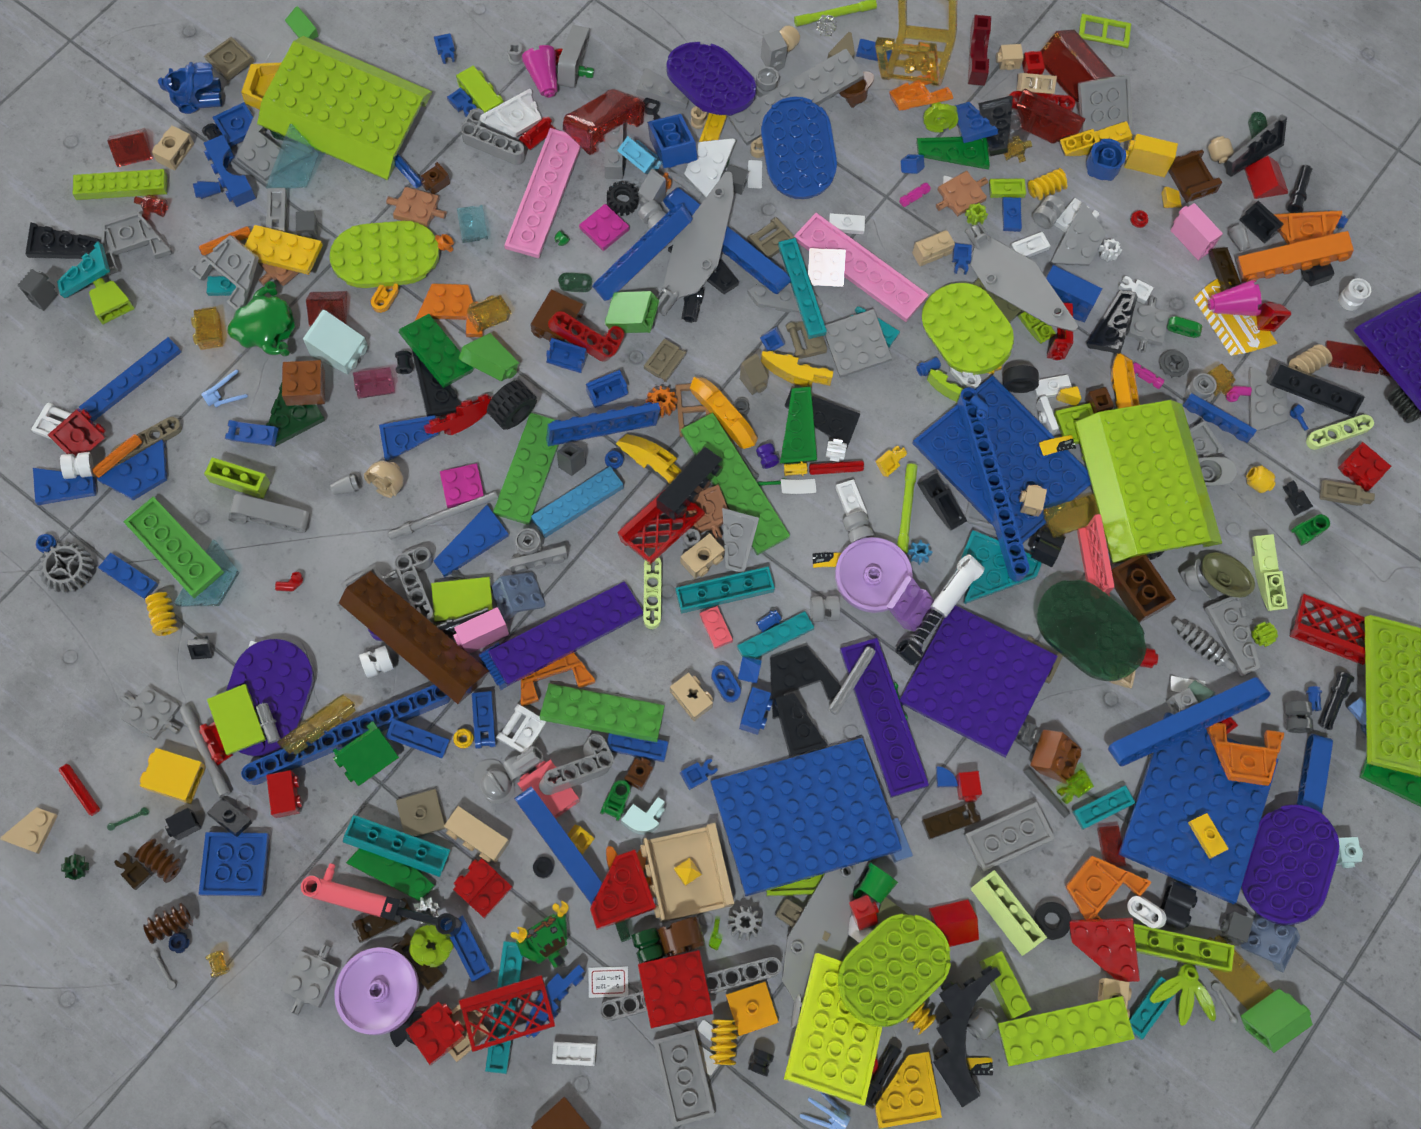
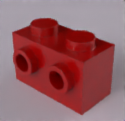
(283, 794)

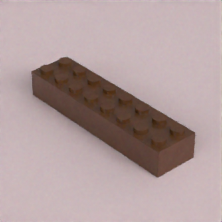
(413, 637)

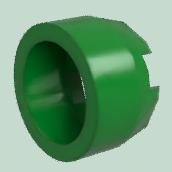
(562, 237)

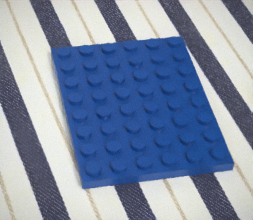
(1017, 449)
(1179, 787)
(805, 816)

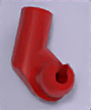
(295, 581)

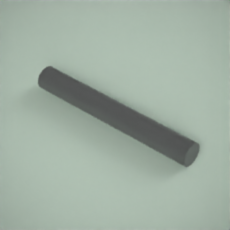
(1046, 792)

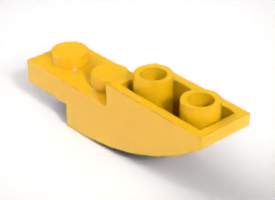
(1083, 142)
(787, 368)
(648, 452)

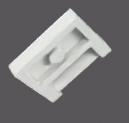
(44, 423)
(527, 732)

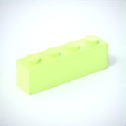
(1008, 913)

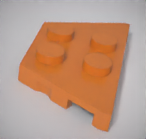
(1308, 225)

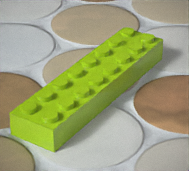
(119, 184)
(1184, 948)

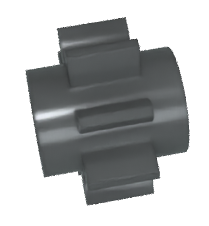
(1028, 734)

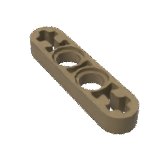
(146, 434)

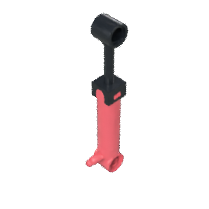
(372, 903)

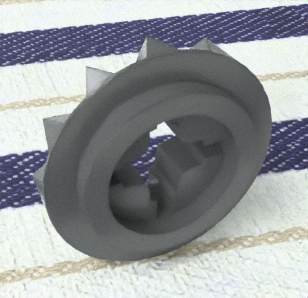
(1175, 357)

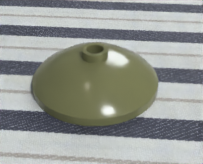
(1227, 575)

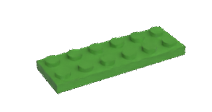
(527, 472)
(173, 547)
(602, 712)

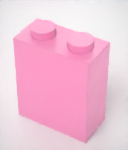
(1196, 231)
(481, 631)

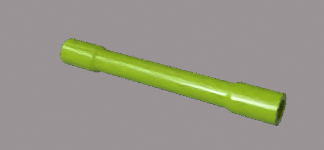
(840, 11)
(910, 479)

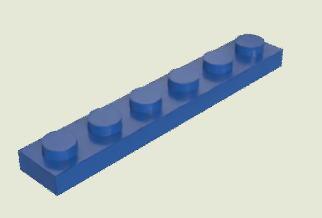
(130, 378)

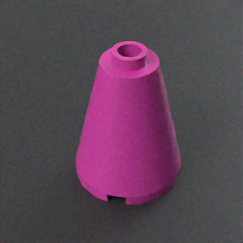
(542, 69)
(1237, 300)

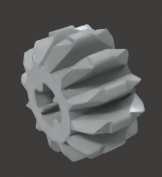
(737, 922)

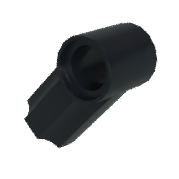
(691, 306)

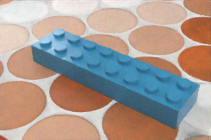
(577, 502)

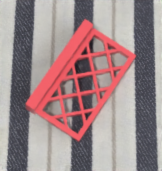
(1095, 555)

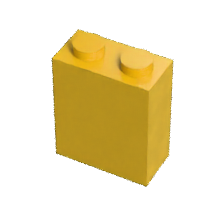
(1150, 155)
(172, 775)

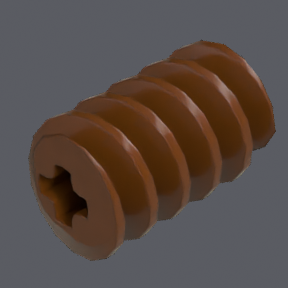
(158, 860)
(167, 924)

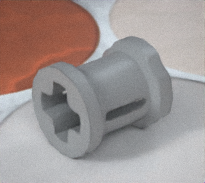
(515, 53)
(691, 533)

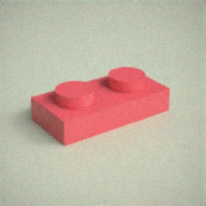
(716, 627)

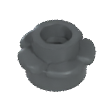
(744, 404)

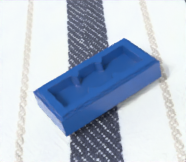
(1011, 214)

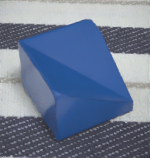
(912, 163)
(773, 339)
(749, 669)

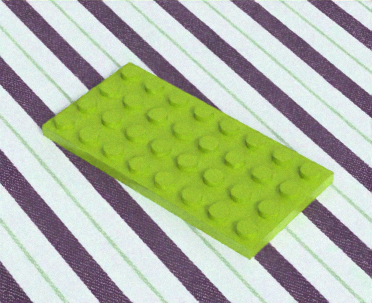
(1393, 694)

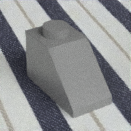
(653, 188)

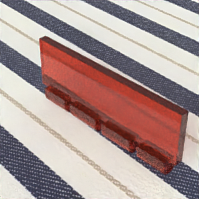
(1354, 358)

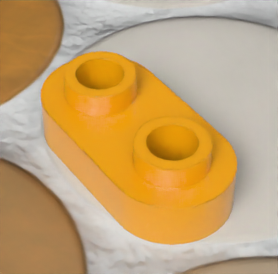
(385, 297)

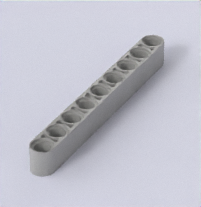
(719, 976)

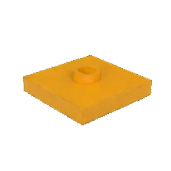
(752, 1008)

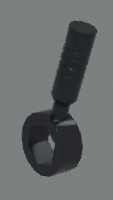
(650, 111)

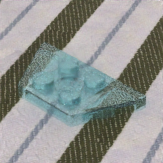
(293, 162)
(216, 592)

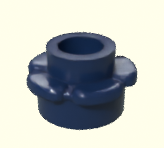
(173, 946)

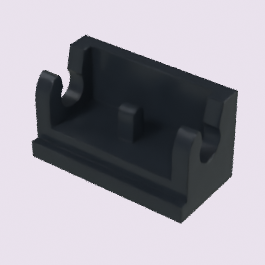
(1261, 222)

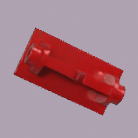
(536, 133)
(214, 743)

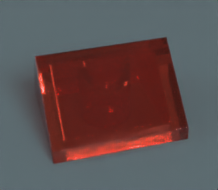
(130, 147)
(332, 302)

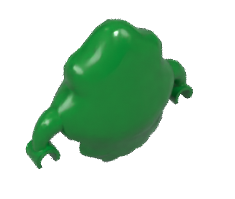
(263, 322)

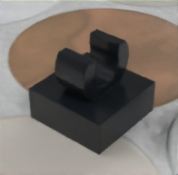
(199, 648)

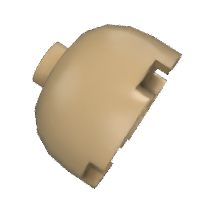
(385, 477)

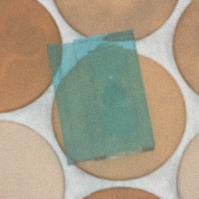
(472, 223)

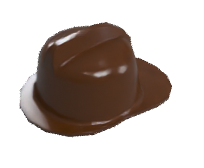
(859, 91)

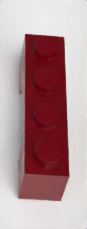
(979, 41)

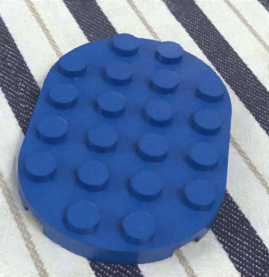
(798, 148)

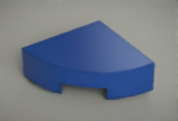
(945, 778)

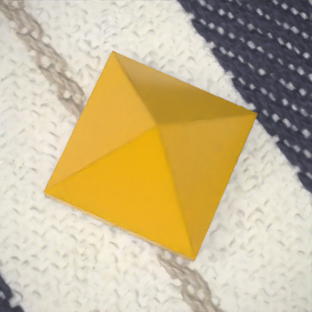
(687, 871)

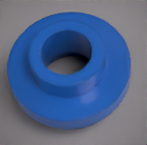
(614, 454)
(42, 539)

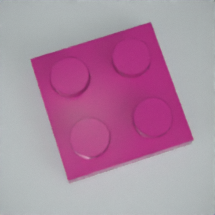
(604, 227)
(461, 485)

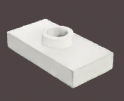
(848, 223)
(1051, 386)
(1046, 415)
(574, 1053)

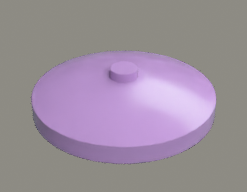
(871, 573)
(376, 991)

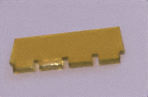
(1071, 515)
(313, 727)
(1242, 981)

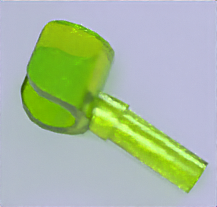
(714, 940)

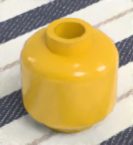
(1260, 479)

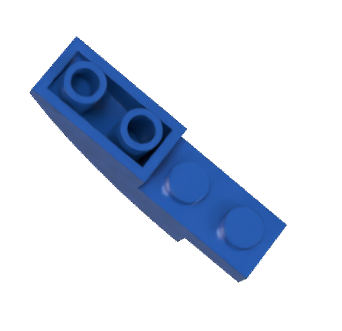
(555, 990)

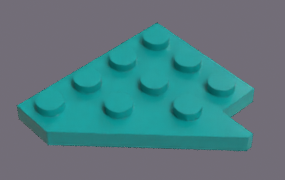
(995, 574)

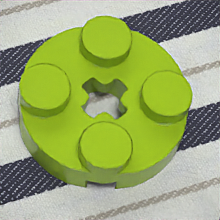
(947, 114)
(426, 956)

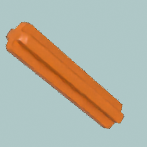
(239, 234)
(115, 456)

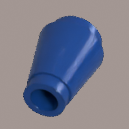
(205, 189)

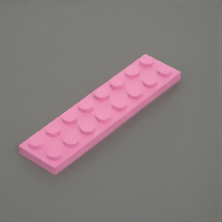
(543, 194)
(864, 268)

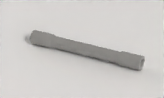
(217, 779)

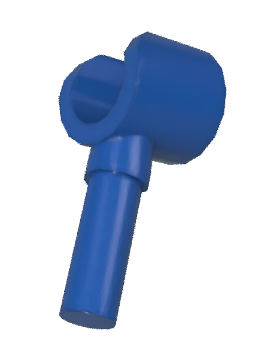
(1296, 414)

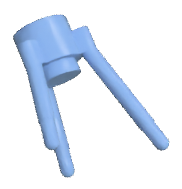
(212, 395)
(837, 1117)

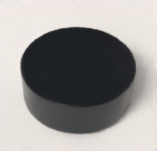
(543, 867)

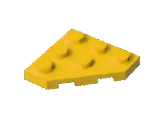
(910, 1094)

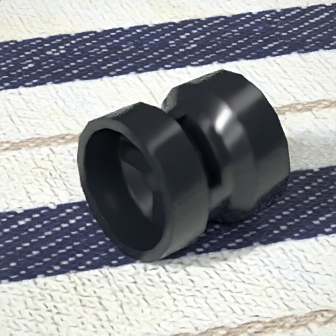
(761, 1061)

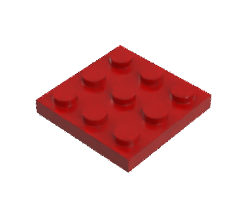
(675, 989)

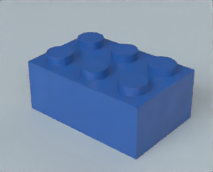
(672, 141)
(1075, 291)

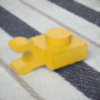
(889, 460)

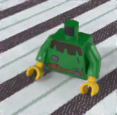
(545, 938)

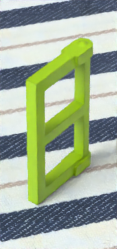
(1125, 43)

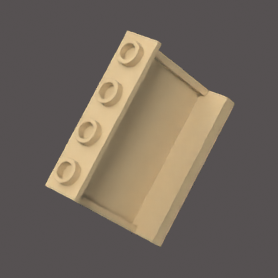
(705, 893)

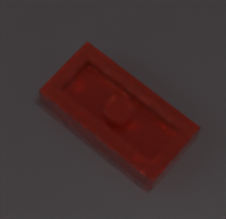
(1110, 845)

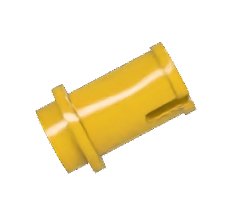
(795, 469)

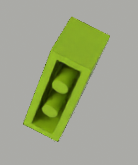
(478, 89)
(237, 478)
(1006, 987)

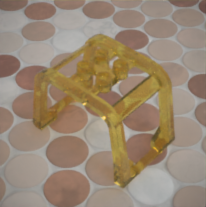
(921, 56)

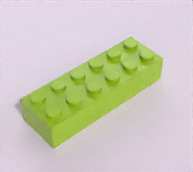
(1065, 1031)

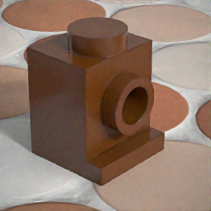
(435, 179)
(1099, 397)
(636, 780)

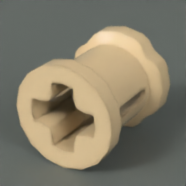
(698, 118)

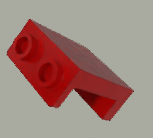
(1064, 340)

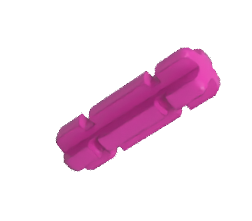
(915, 194)
(1148, 376)

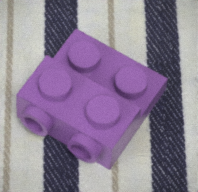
(910, 604)

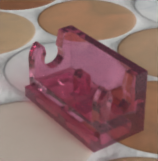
(374, 382)

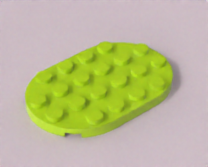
(384, 254)
(967, 328)
(894, 970)

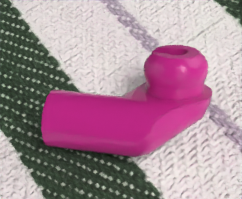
(1238, 391)

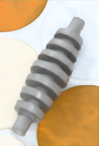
(1203, 644)

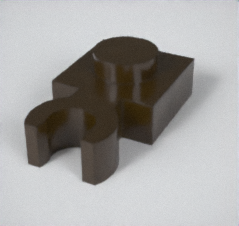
(134, 873)

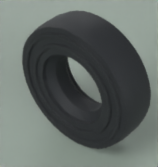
(1061, 912)

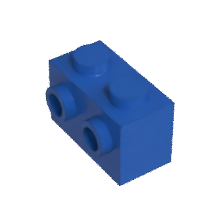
(753, 716)

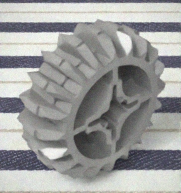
(80, 561)

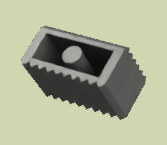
(38, 289)

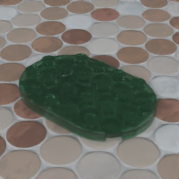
(1091, 630)

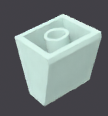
(335, 343)

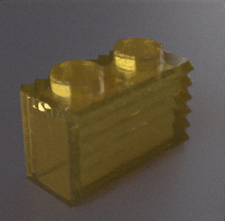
(488, 312)
(207, 328)

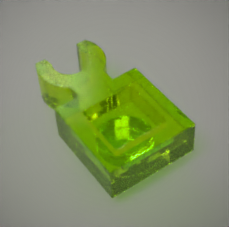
(1077, 786)

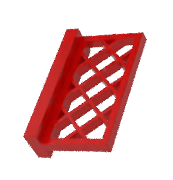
(637, 528)
(1329, 641)
(500, 995)

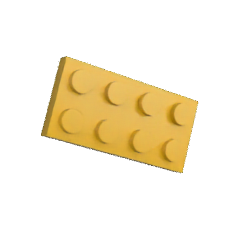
(283, 249)

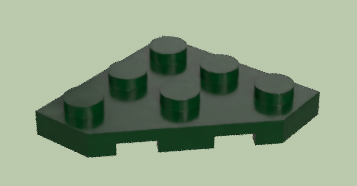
(292, 419)

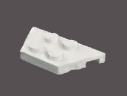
(514, 115)
(710, 163)

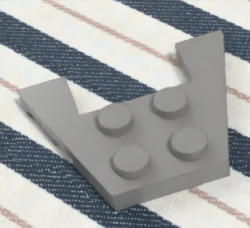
(258, 151)
(128, 234)
(235, 263)

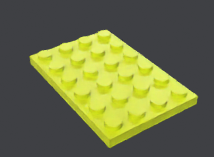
(831, 1046)

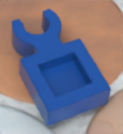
(445, 46)
(461, 101)
(962, 257)
(696, 775)

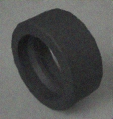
(1021, 379)

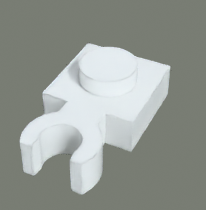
(1142, 289)

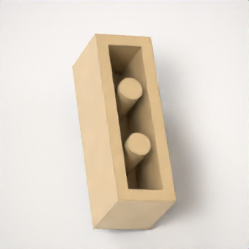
(476, 835)

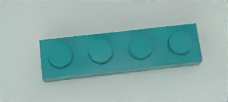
(776, 636)

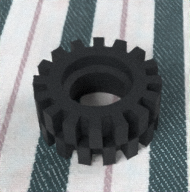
(622, 189)

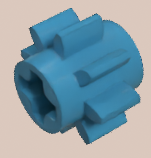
(920, 547)

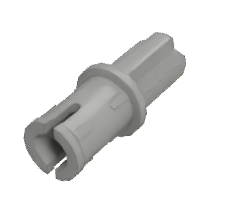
(268, 723)

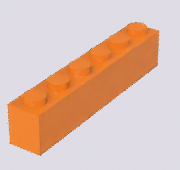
(1295, 256)

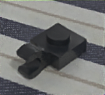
(1297, 501)

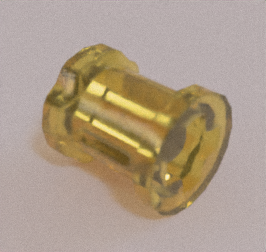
(217, 964)

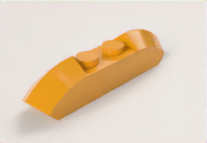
(1124, 382)
(724, 411)

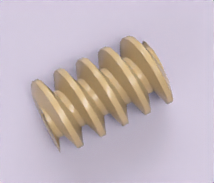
(1312, 359)

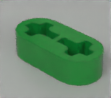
(1184, 327)

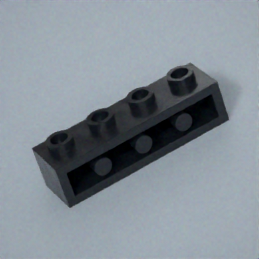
(689, 483)

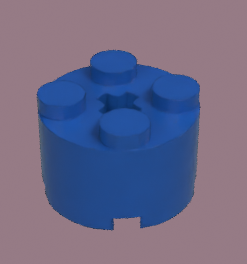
(1105, 159)

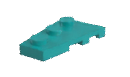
(87, 271)

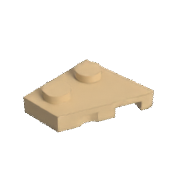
(31, 830)

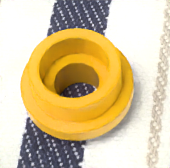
(463, 732)

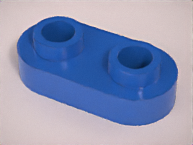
(725, 684)

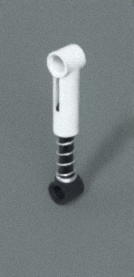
(967, 571)

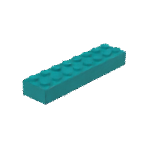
(724, 590)
(396, 845)

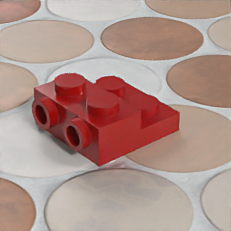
(77, 433)
(1364, 467)
(482, 887)
(436, 1032)

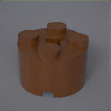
(681, 936)

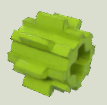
(976, 214)
(1264, 634)

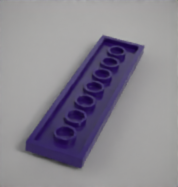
(565, 633)
(885, 721)

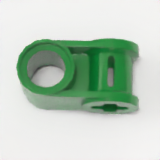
(1309, 530)
(616, 801)

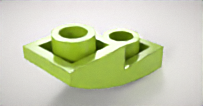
(1037, 328)
(938, 381)

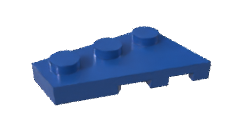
(972, 124)
(404, 436)
(53, 488)

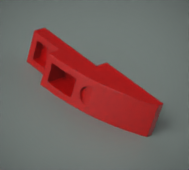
(467, 414)

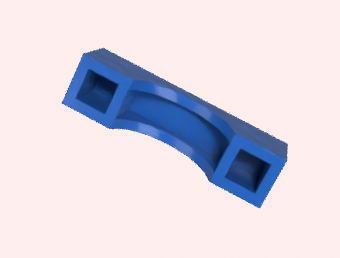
(221, 155)

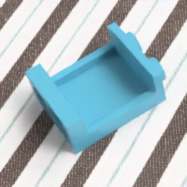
(638, 154)

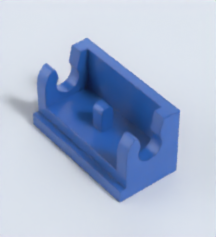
(566, 355)
(606, 389)

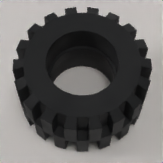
(511, 404)

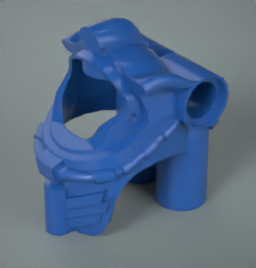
(192, 87)

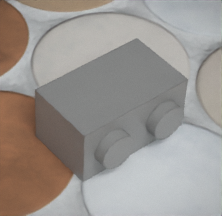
(774, 50)

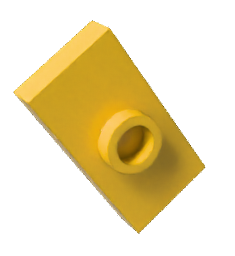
(1208, 836)

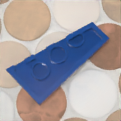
(471, 542)

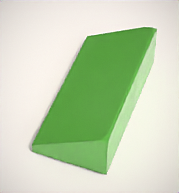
(301, 24)

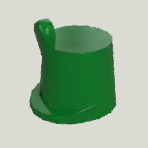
(875, 884)

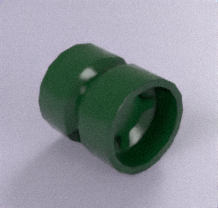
(647, 945)

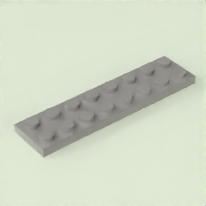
(815, 84)

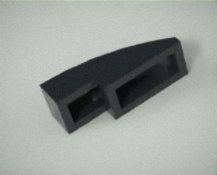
(942, 501)

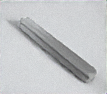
(852, 680)

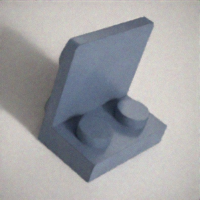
(517, 594)
(1272, 941)

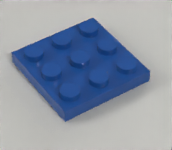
(234, 864)

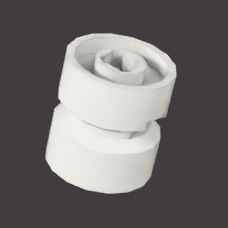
(1354, 294)
(76, 465)
(376, 661)

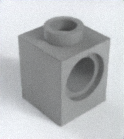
(1181, 701)

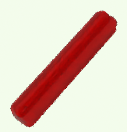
(836, 467)
(79, 789)

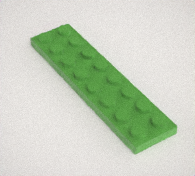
(736, 482)

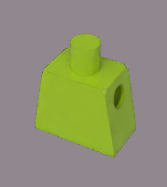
(109, 301)

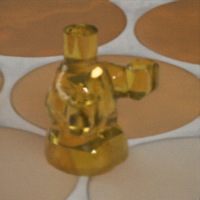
(1017, 148)

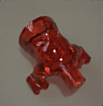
(151, 204)

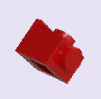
(1033, 63)

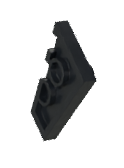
(797, 728)

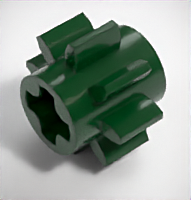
(75, 867)

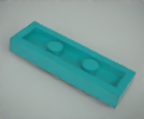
(1104, 807)
(1148, 1012)

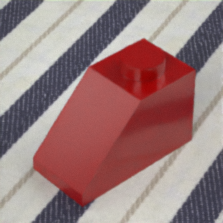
(1272, 316)

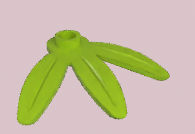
(1190, 986)

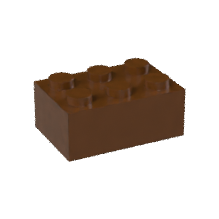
(1141, 587)

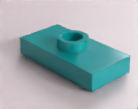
(219, 286)

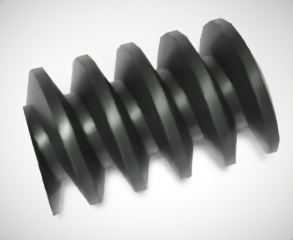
(1405, 404)

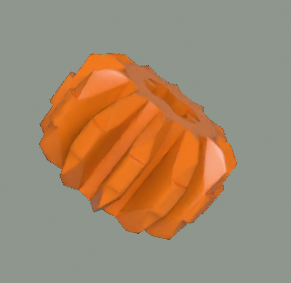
(663, 396)

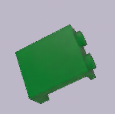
(365, 755)

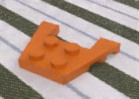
(917, 95)
(449, 302)
(569, 662)
(1243, 761)
(1098, 882)

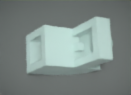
(642, 822)

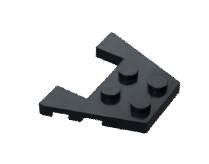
(797, 670)

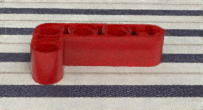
(585, 332)

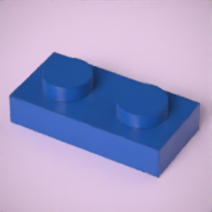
(867, 50)

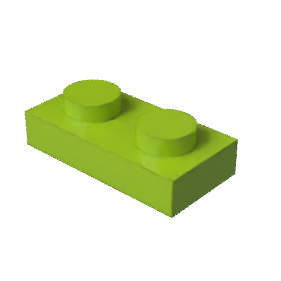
(1007, 188)

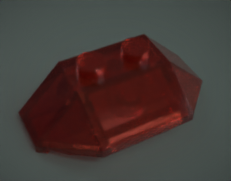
(1047, 118)

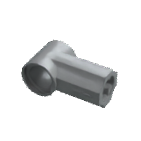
(520, 765)

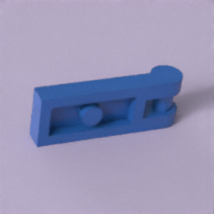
(252, 433)
(483, 719)

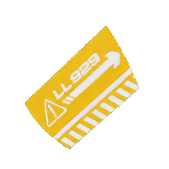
(1236, 332)

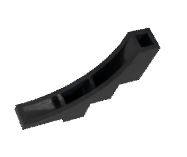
(954, 1063)

